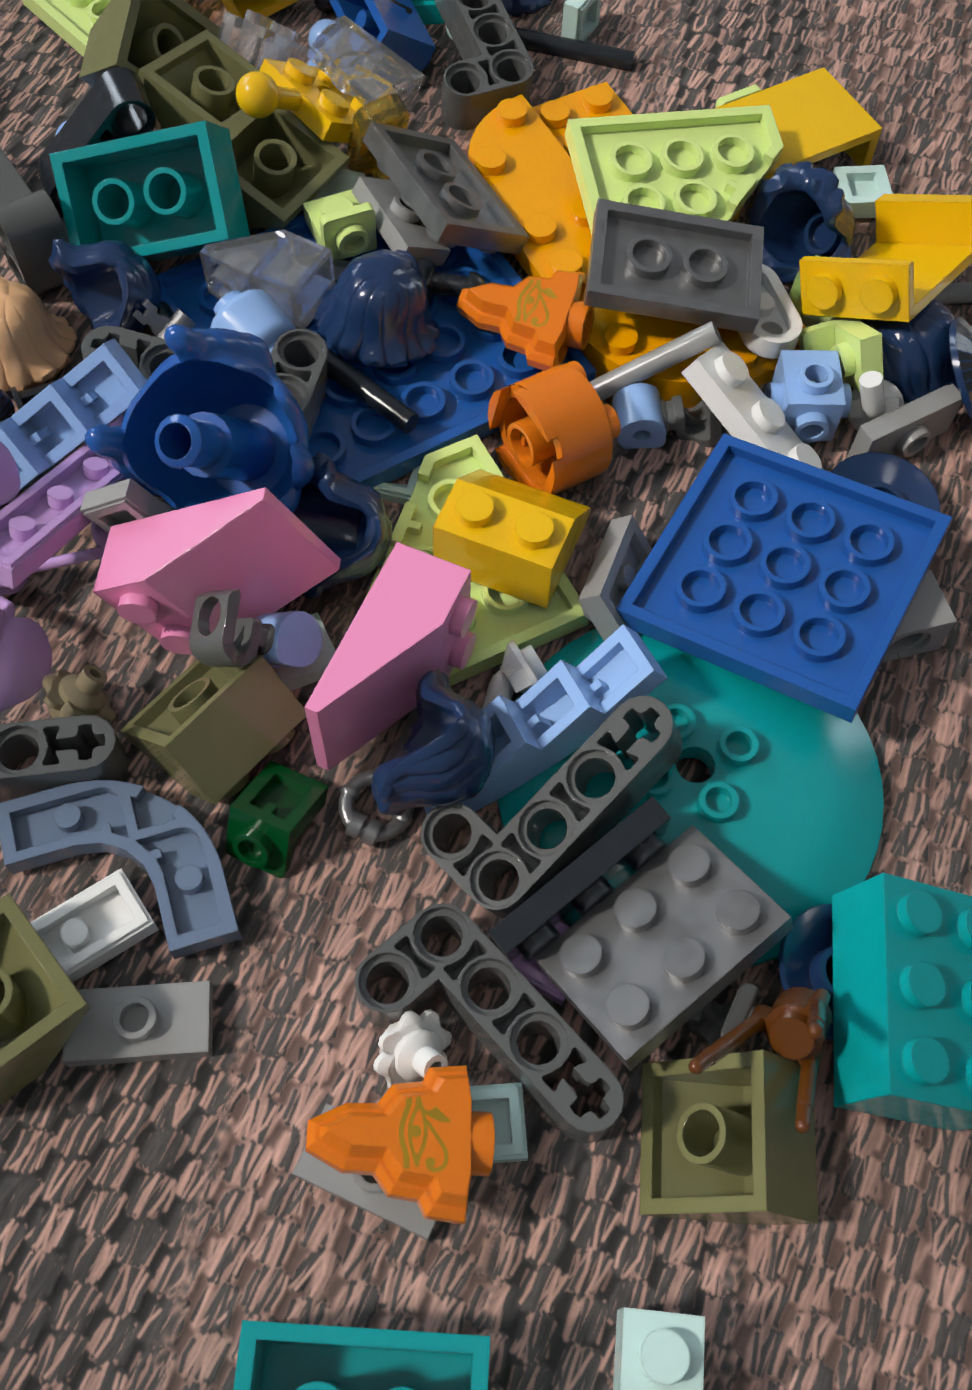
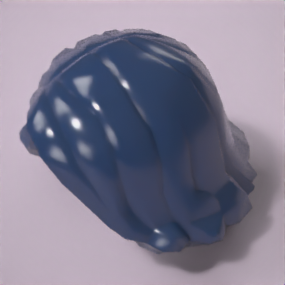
(801, 217)
(107, 281)
(379, 311)
(918, 351)
(346, 519)
(443, 757)

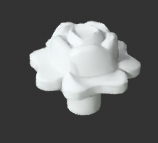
(412, 1048)

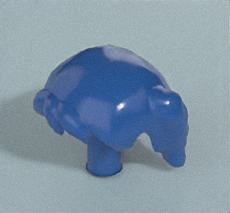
(211, 424)

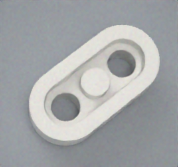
(779, 320)

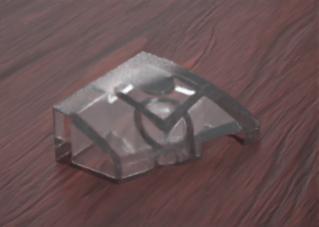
(362, 63)

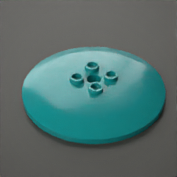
(787, 790)

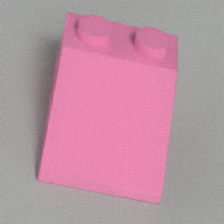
(235, 542)
(405, 627)

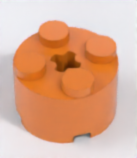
(553, 429)

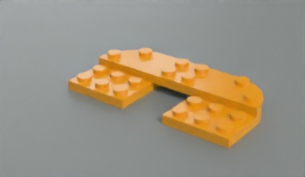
(530, 169)

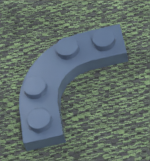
(137, 826)

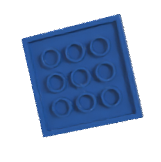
(785, 575)

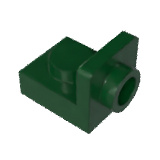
(272, 817)

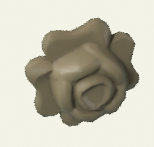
(78, 694)

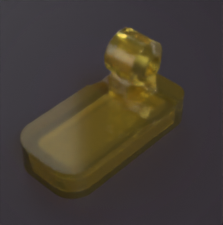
(385, 110)

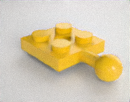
(304, 92)

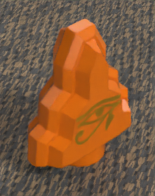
(534, 316)
(414, 1142)

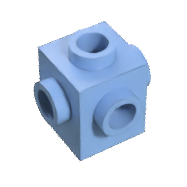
(810, 406)

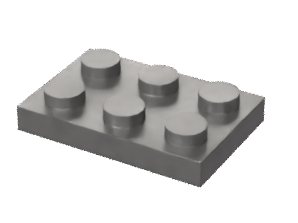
(445, 190)
(675, 266)
(663, 945)

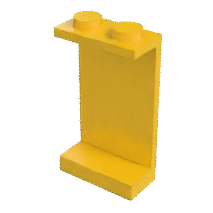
(816, 120)
(916, 255)

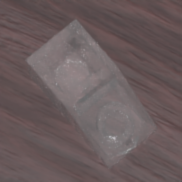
(260, 38)
(277, 262)

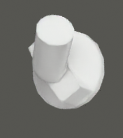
(873, 399)
(517, 673)

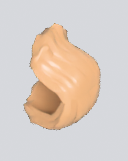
(31, 339)

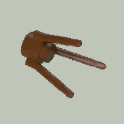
(794, 1030)

